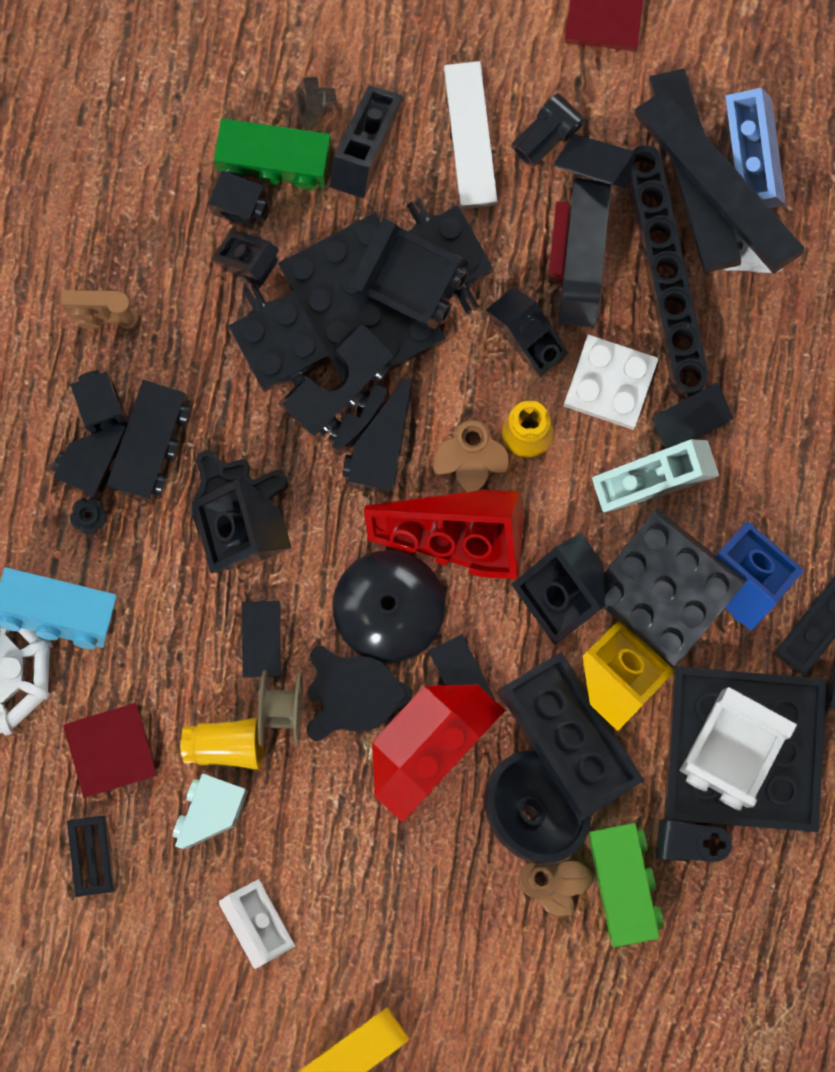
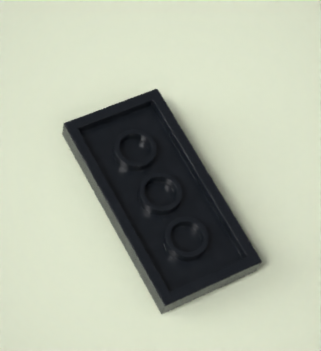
(570, 736)

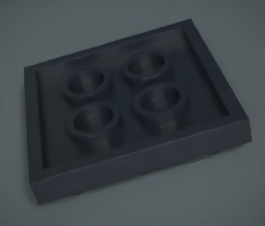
(668, 587)

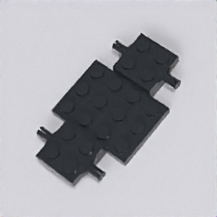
(297, 332)

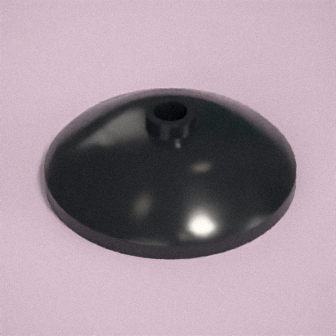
(392, 633)
(553, 827)

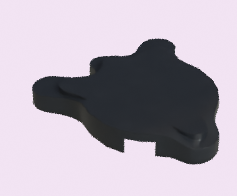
(217, 474)
(354, 693)

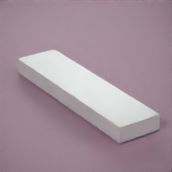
(470, 135)

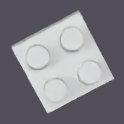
(610, 382)

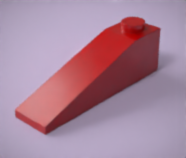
(463, 528)

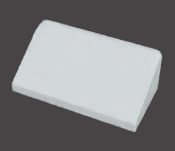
(256, 924)

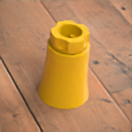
(529, 441)
(223, 744)

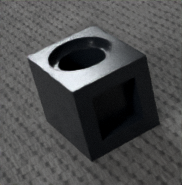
(238, 200)

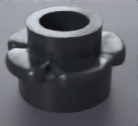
(90, 525)

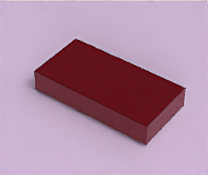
(559, 242)

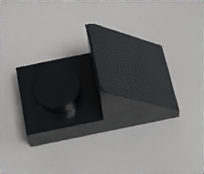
(247, 257)

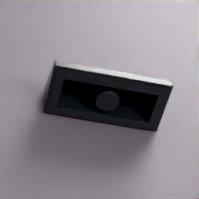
(597, 160)
(692, 417)

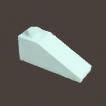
(656, 475)

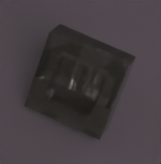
(313, 100)

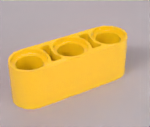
(362, 1047)

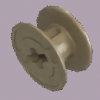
(280, 709)

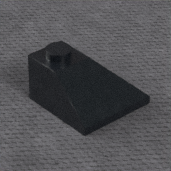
(239, 526)
(564, 588)

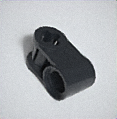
(685, 842)

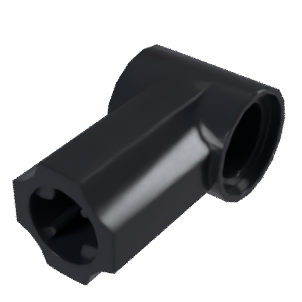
(554, 124)

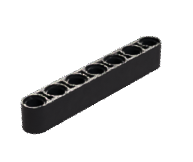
(664, 289)

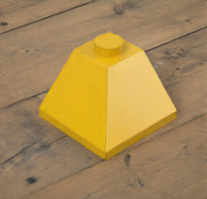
(622, 674)

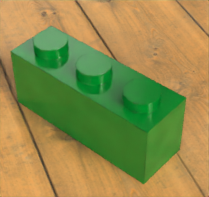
(273, 153)

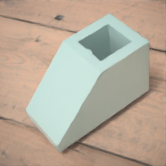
(212, 810)

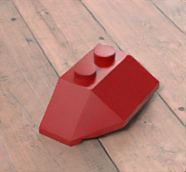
(428, 742)

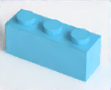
(55, 608)

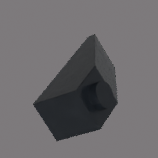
(364, 141)
(378, 450)

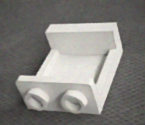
(736, 748)

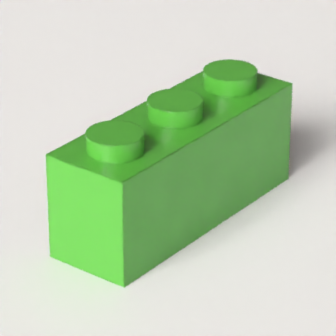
(625, 884)

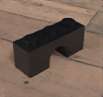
(362, 360)

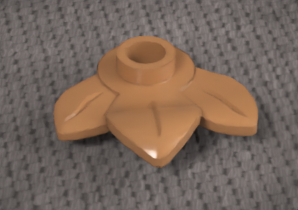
(468, 461)
(561, 883)

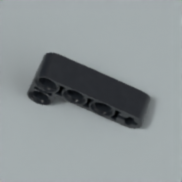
(584, 253)

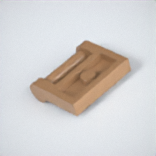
(97, 307)

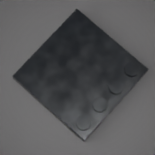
(792, 786)

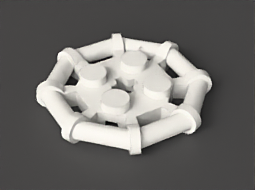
(12, 677)

